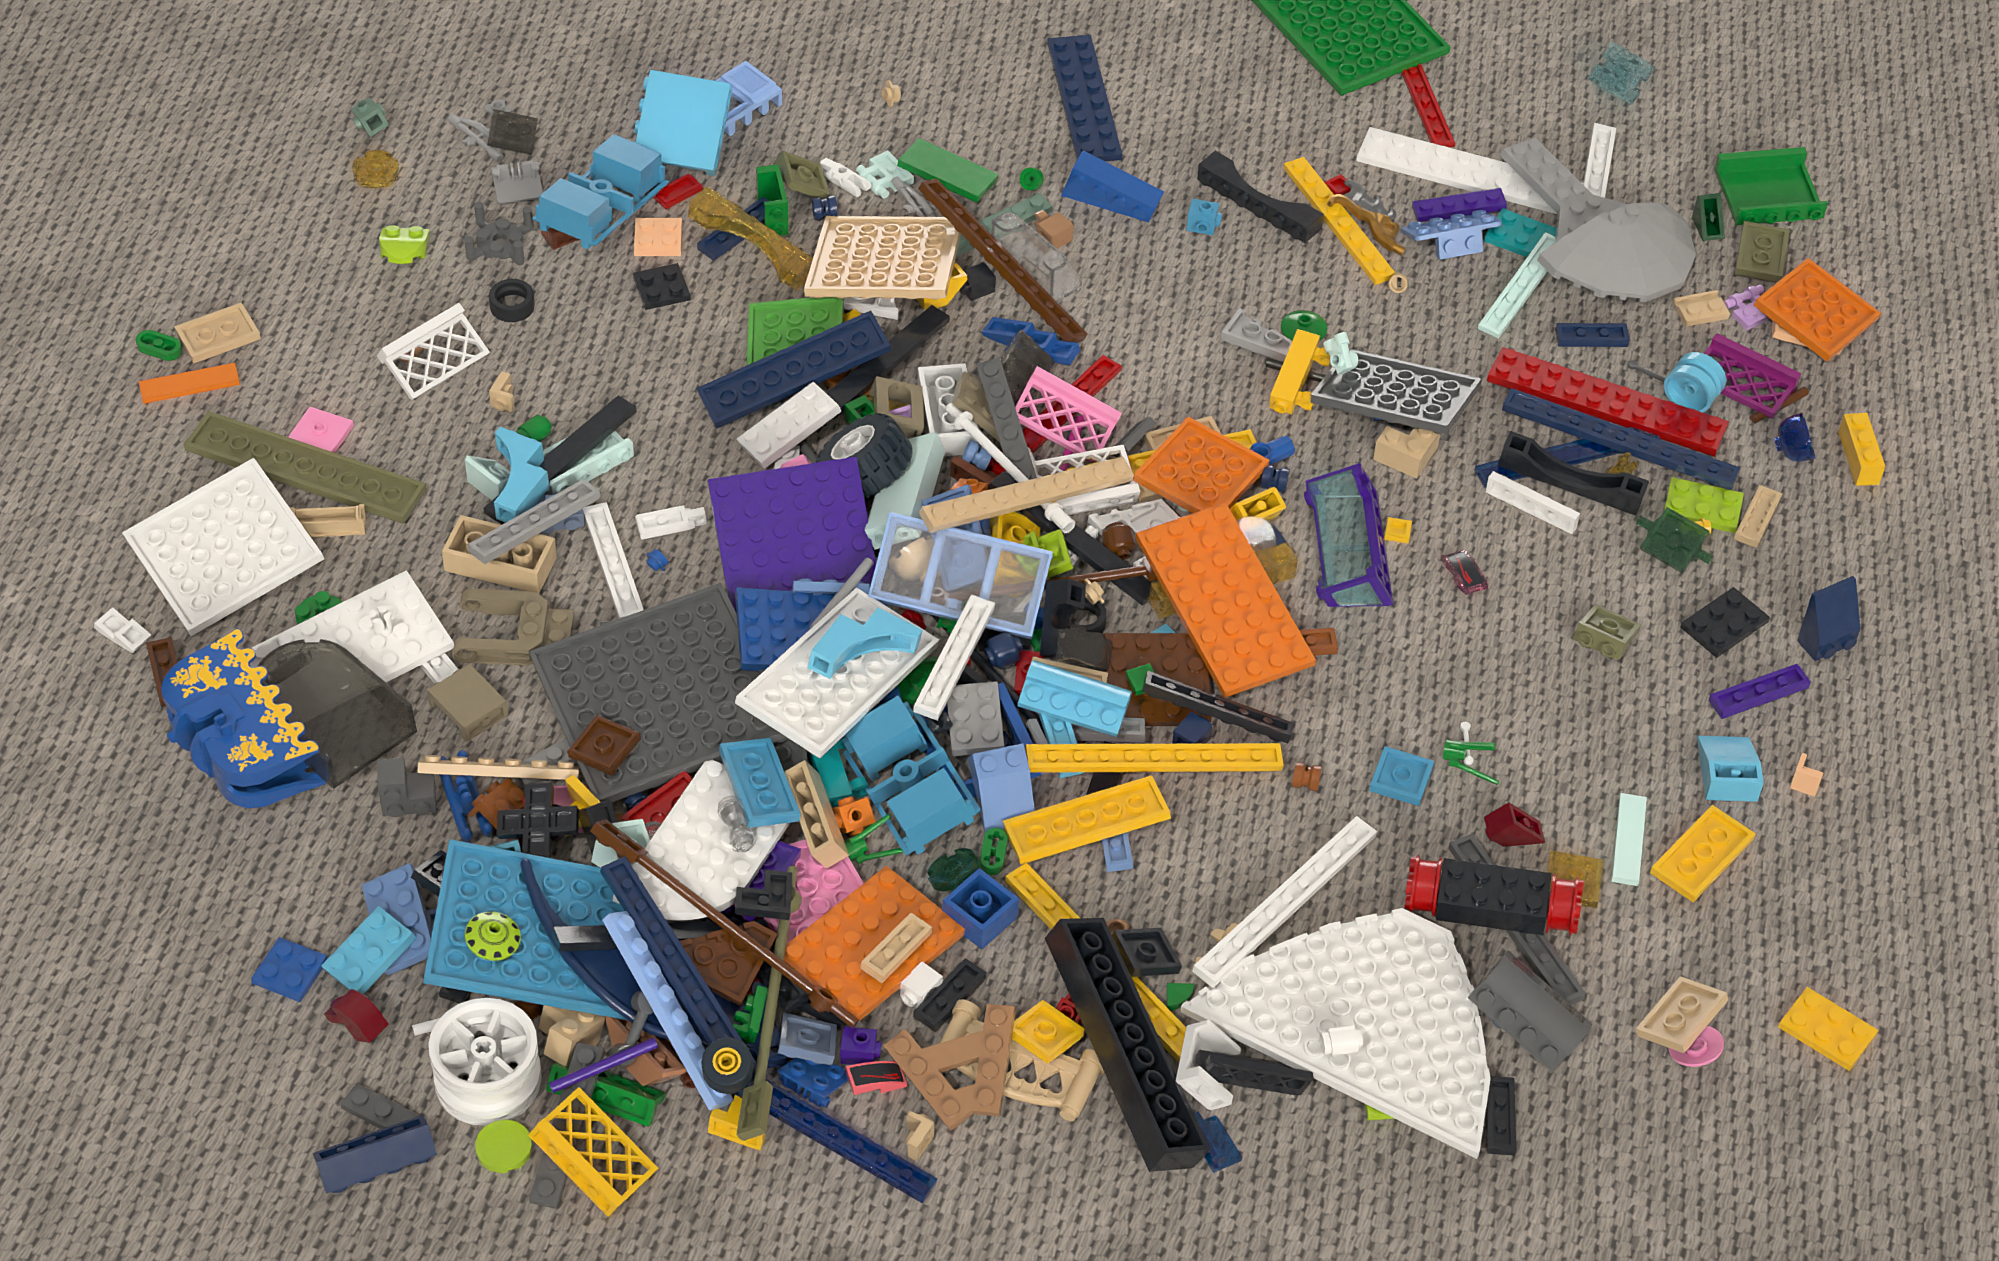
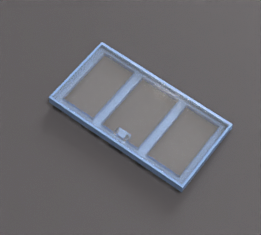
(946, 567)

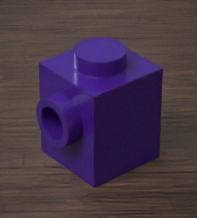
(859, 1046)

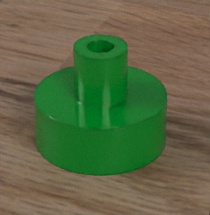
(1031, 178)

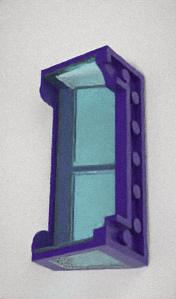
(1349, 539)

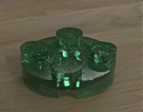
(949, 872)

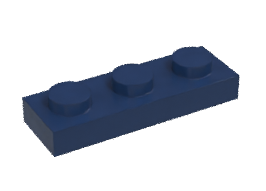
(1592, 334)

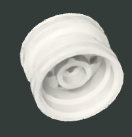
(481, 1042)

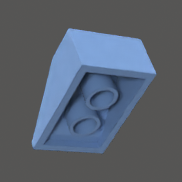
(1001, 784)

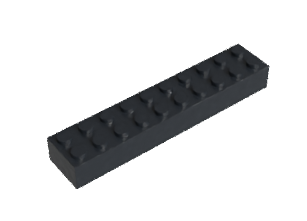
(1127, 1044)

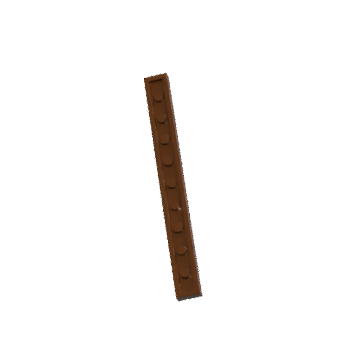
(1002, 261)

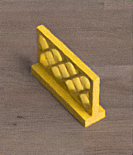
(574, 1162)

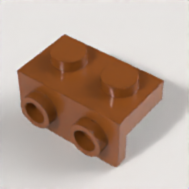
(500, 797)

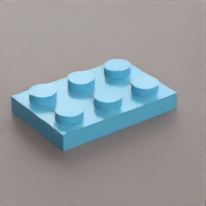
(369, 951)

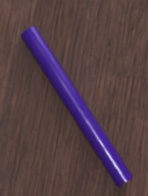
(603, 1065)

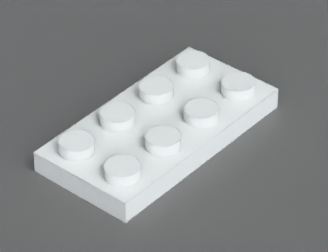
(788, 425)

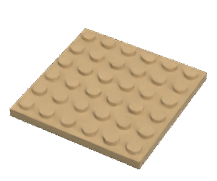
(883, 257)

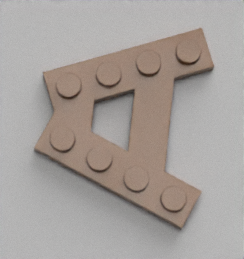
(987, 1047)

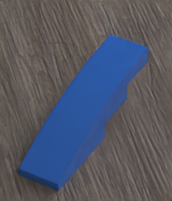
(1003, 331)

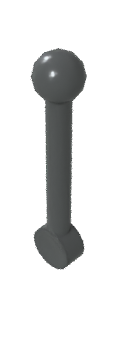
(1633, 365)

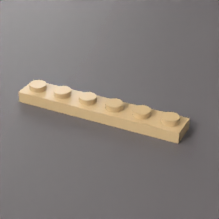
(486, 767)

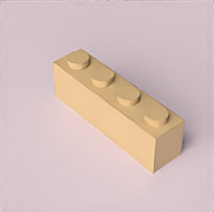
(816, 815)

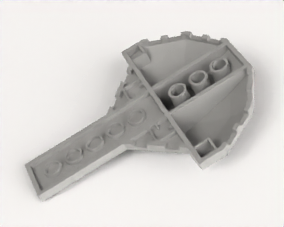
(1601, 241)

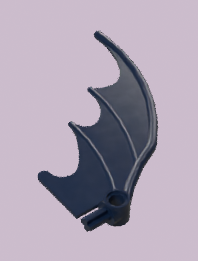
(614, 983)

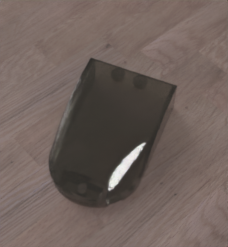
(341, 705)

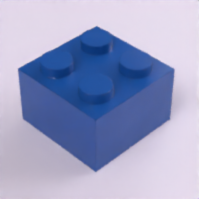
(981, 907)

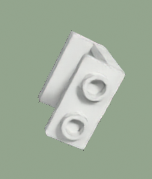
(1196, 1080)

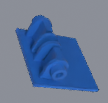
(815, 1079)

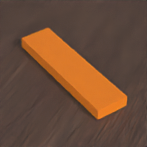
(189, 383)

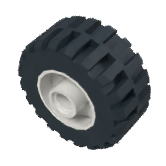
(879, 448)

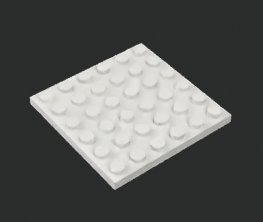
(222, 546)

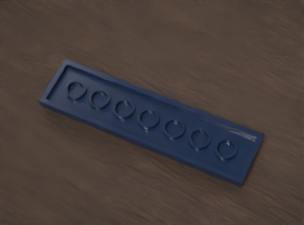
(1084, 97)
(793, 369)

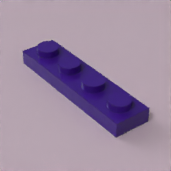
(1443, 207)
(1759, 691)

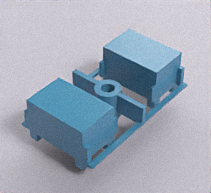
(586, 206)
(926, 804)

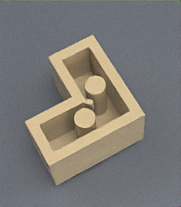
(1404, 451)
(566, 1029)

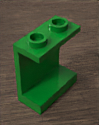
(771, 186)

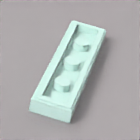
(1629, 839)

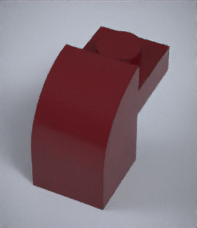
(358, 1016)

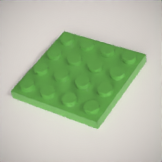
(788, 322)

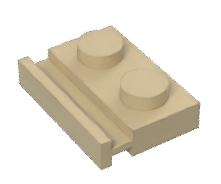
(1701, 308)

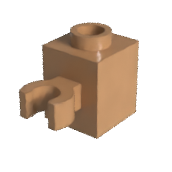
(1055, 228)

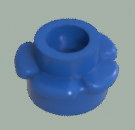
(656, 560)

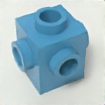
(1203, 217)

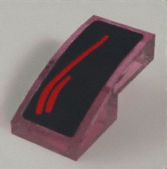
(1465, 571)

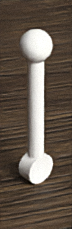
(1465, 727)

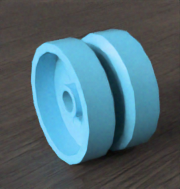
(1695, 381)

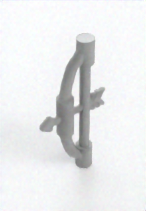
(473, 138)
(920, 200)

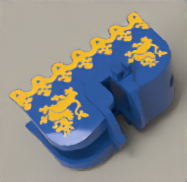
(235, 726)

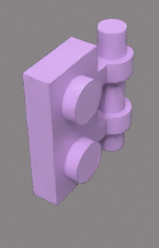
(1747, 314)

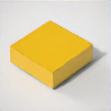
(1398, 530)

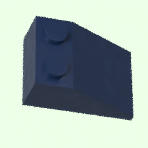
(1831, 620)

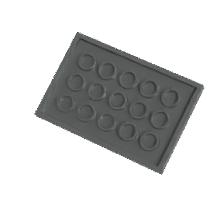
(1398, 392)

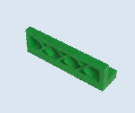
(618, 1095)

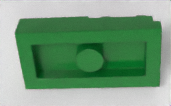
(751, 1020)

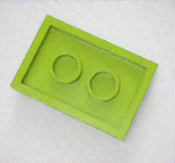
(1705, 501)

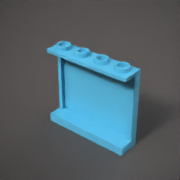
(684, 119)

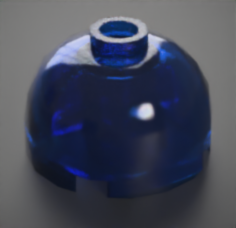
(1795, 439)

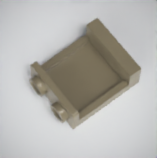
(468, 702)

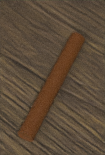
(1794, 396)

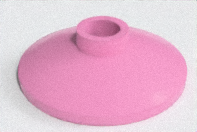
(1702, 1051)

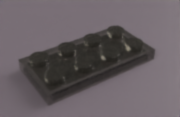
(1020, 361)

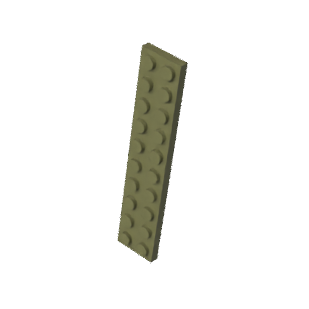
(306, 466)

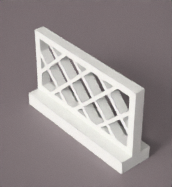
(422, 334)
(1097, 499)

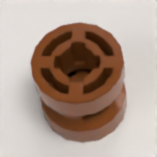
(1306, 776)

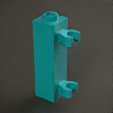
(834, 775)

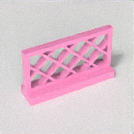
(1072, 401)

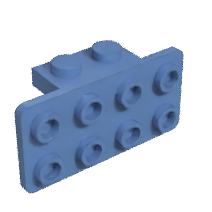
(1456, 235)

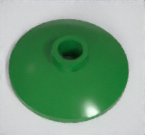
(1305, 321)

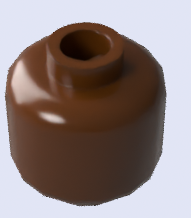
(1119, 539)

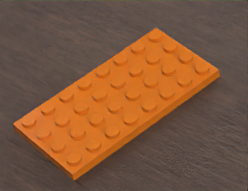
(1225, 600)

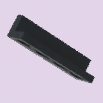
(1254, 1073)

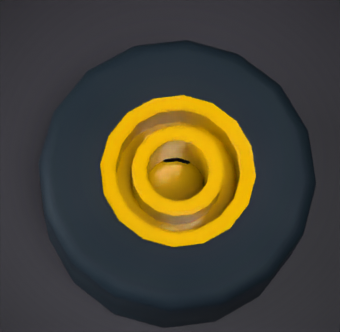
(732, 1074)

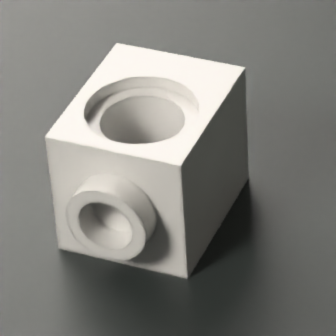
(919, 985)

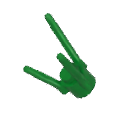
(1457, 751)
(857, 846)

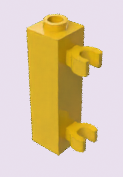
(1294, 372)

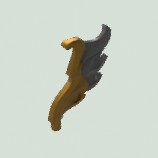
(1373, 212)

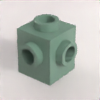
(369, 116)

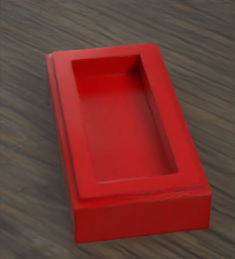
(678, 191)

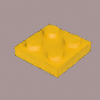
(1046, 1031)

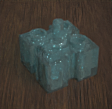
(1621, 73)

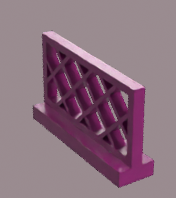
(1757, 365)

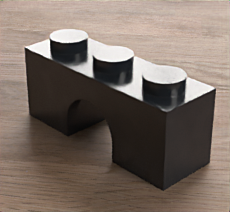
(1061, 601)

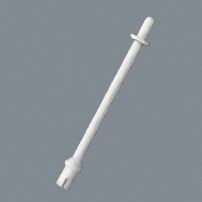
(1053, 511)

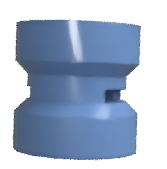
(976, 455)

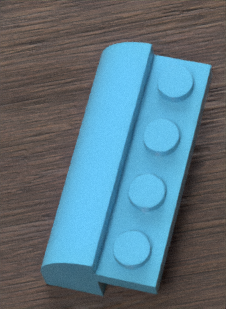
(1074, 698)

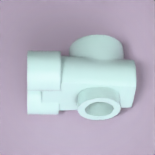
(1339, 353)

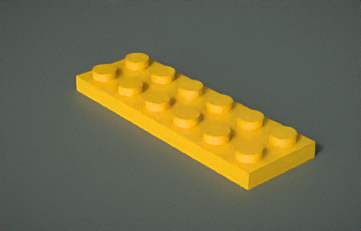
(1086, 819)

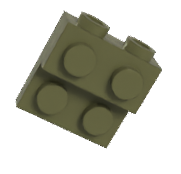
(802, 175)
(1606, 632)

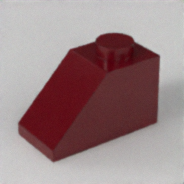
(1513, 827)

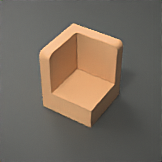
(1805, 778)

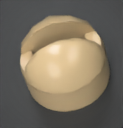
(1394, 280)

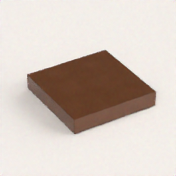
(604, 745)

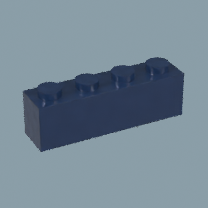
(375, 1154)

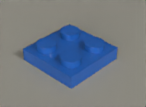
(289, 969)

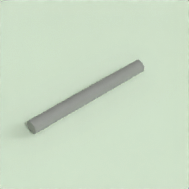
(846, 588)

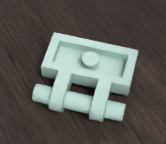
(886, 167)

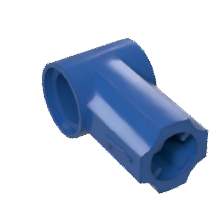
(1275, 450)

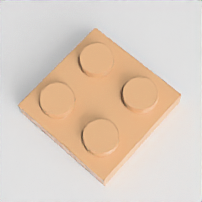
(658, 236)

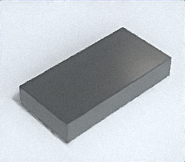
(1135, 434)

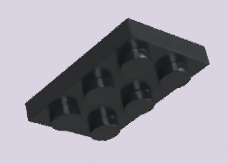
(1725, 622)

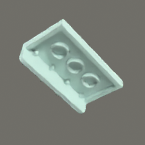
(599, 460)

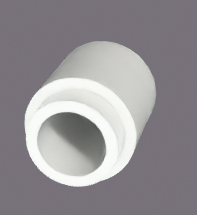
(1340, 1040)

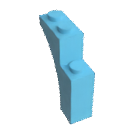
(526, 480)
(850, 639)

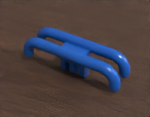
(461, 802)

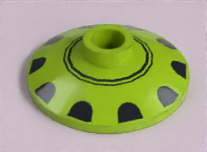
(488, 944)

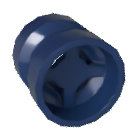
(830, 207)
(1280, 481)

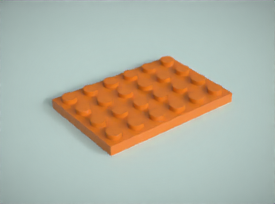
(838, 942)

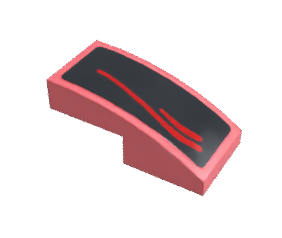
(875, 1075)

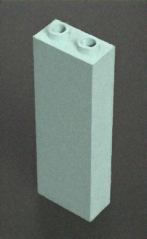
(908, 491)

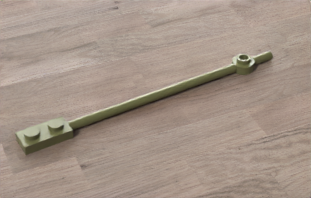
(757, 1098)

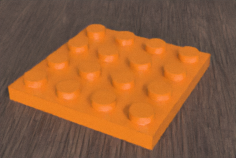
(1817, 309)
(1200, 468)

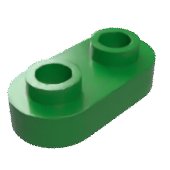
(161, 345)

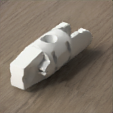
(844, 177)

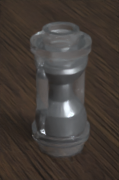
(732, 814)

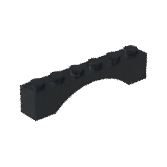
(1294, 218)
(1612, 489)

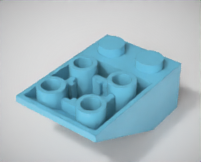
(1730, 768)

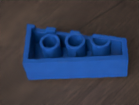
(1111, 188)

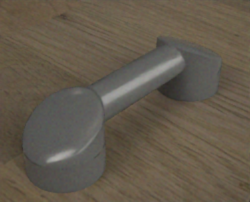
(643, 1008)

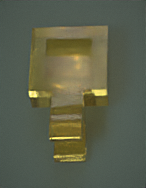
(1623, 465)

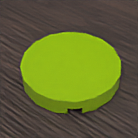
(503, 1146)

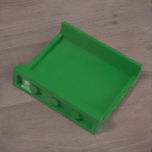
(1768, 186)

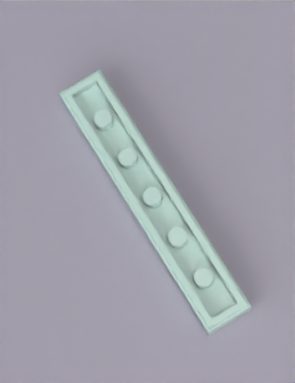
(1516, 291)

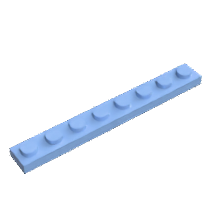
(663, 1003)

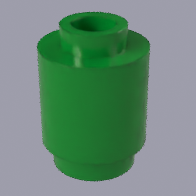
(535, 428)

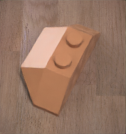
(652, 1066)

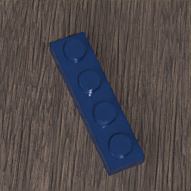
(720, 241)

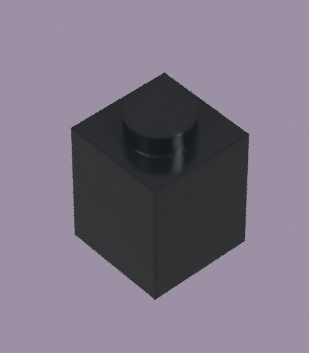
(979, 282)

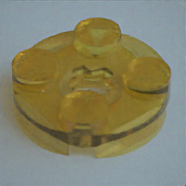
(368, 177)

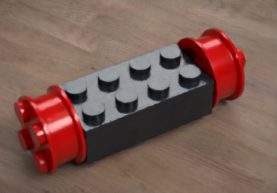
(1494, 896)

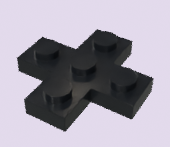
(538, 820)

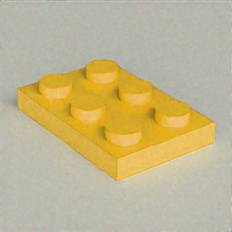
(1828, 1028)

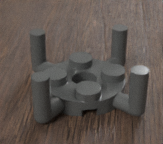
(502, 228)

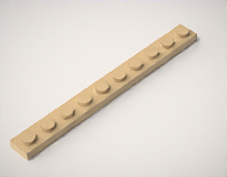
(1025, 494)

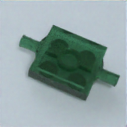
(1674, 540)

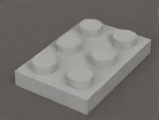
(975, 718)

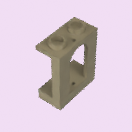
(887, 389)

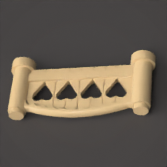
(1075, 1075)

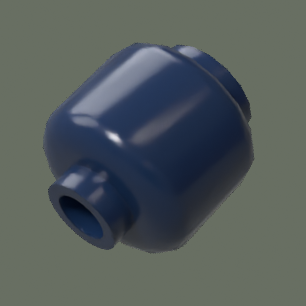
(1003, 650)

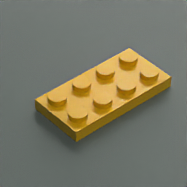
(1702, 853)

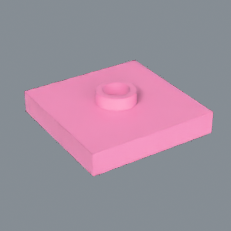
(322, 429)

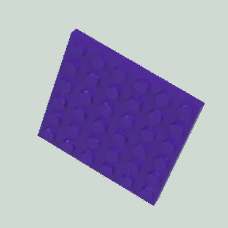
(791, 525)

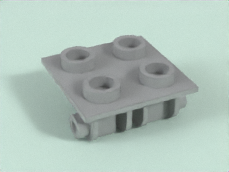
(517, 183)

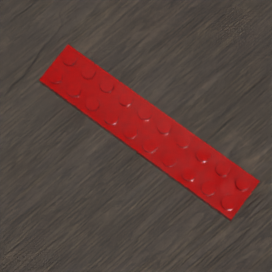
(1608, 401)

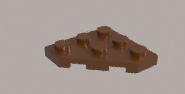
(726, 962)

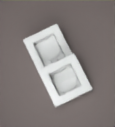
(121, 631)

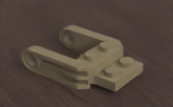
(536, 626)

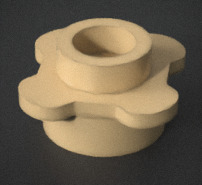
(891, 93)
(1093, 592)

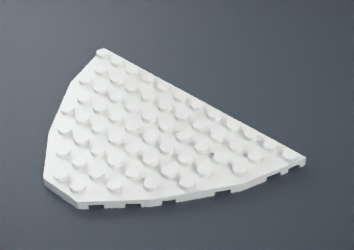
(1397, 986)

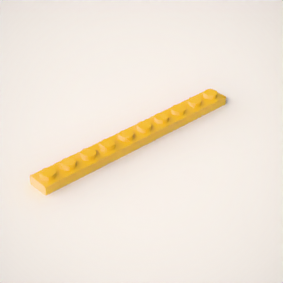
(1154, 757)
(1051, 909)

